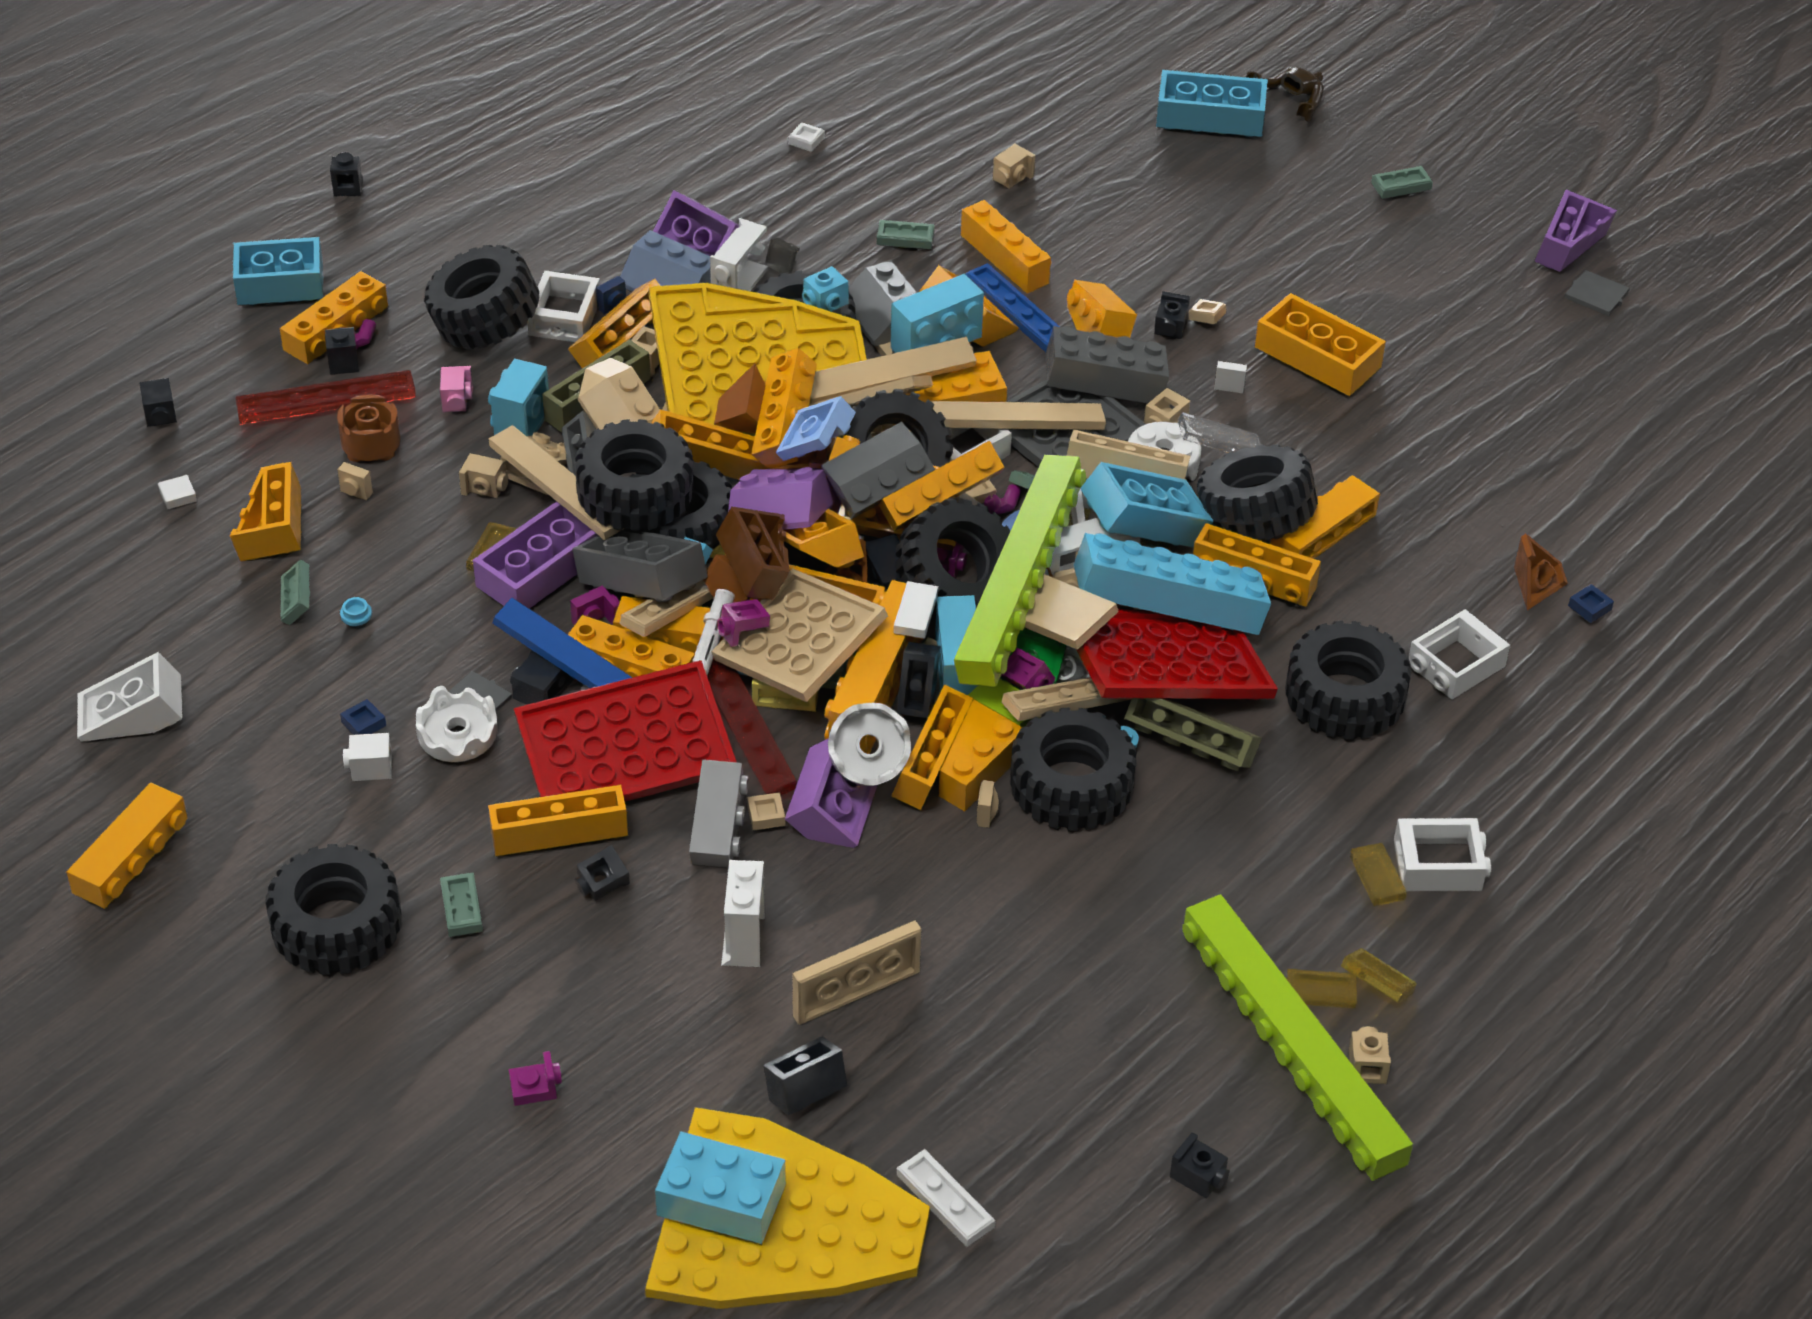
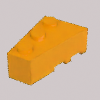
(1099, 310)

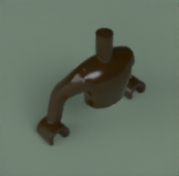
(1298, 82)

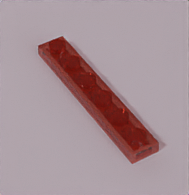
(322, 396)
(750, 730)

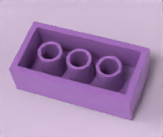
(532, 558)

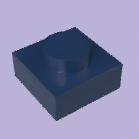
(610, 294)
(1591, 603)
(363, 718)

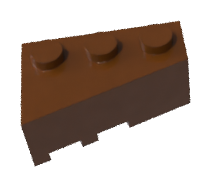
(756, 550)

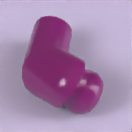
(365, 333)
(1004, 504)

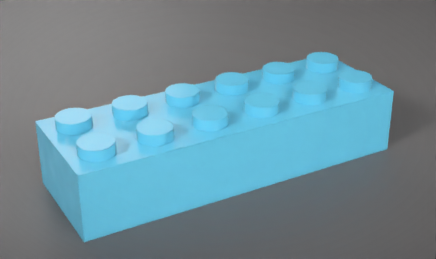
(1172, 583)

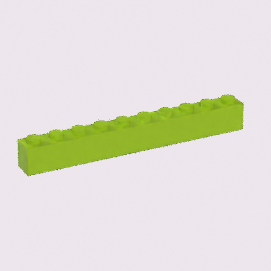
(1019, 571)
(1297, 1038)

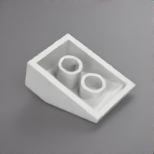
(131, 701)

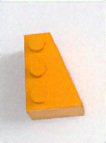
(272, 516)
(977, 754)

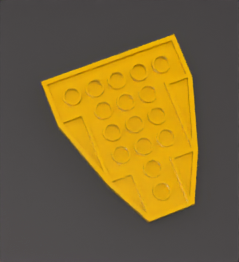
(717, 332)
(829, 1235)

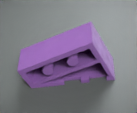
(1573, 230)

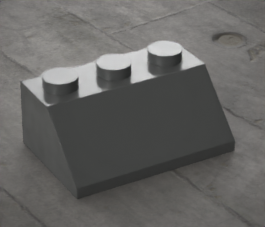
(873, 298)
(877, 469)

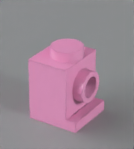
(455, 388)

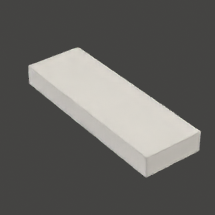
(946, 1198)

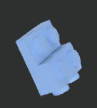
(815, 427)

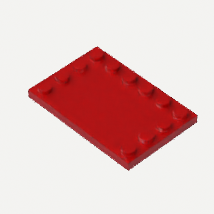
(1173, 658)
(626, 733)

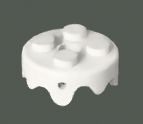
(1168, 436)
(452, 710)
(892, 737)

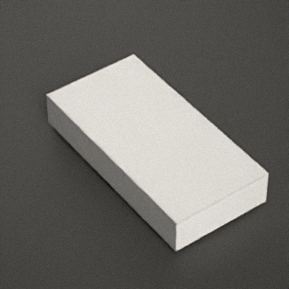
(915, 609)

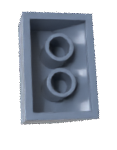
(665, 261)

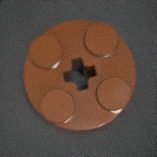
(369, 428)

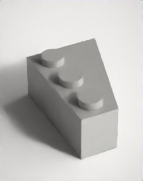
(718, 813)

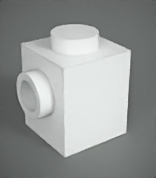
(369, 757)

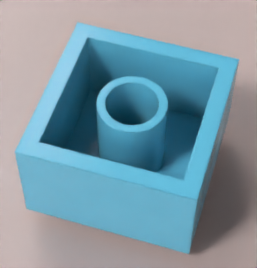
(519, 398)

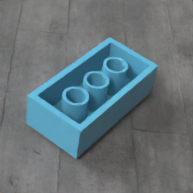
(1211, 103)
(1145, 504)

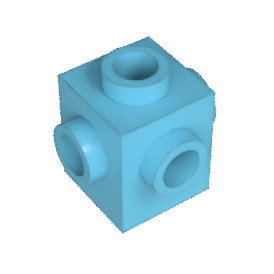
(826, 290)

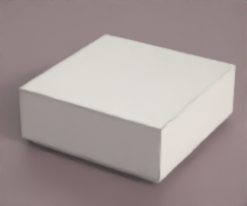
(806, 137)
(1230, 377)
(177, 492)

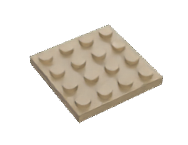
(807, 636)

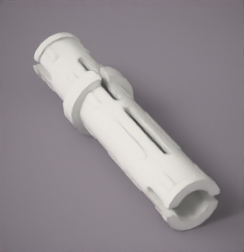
(710, 635)

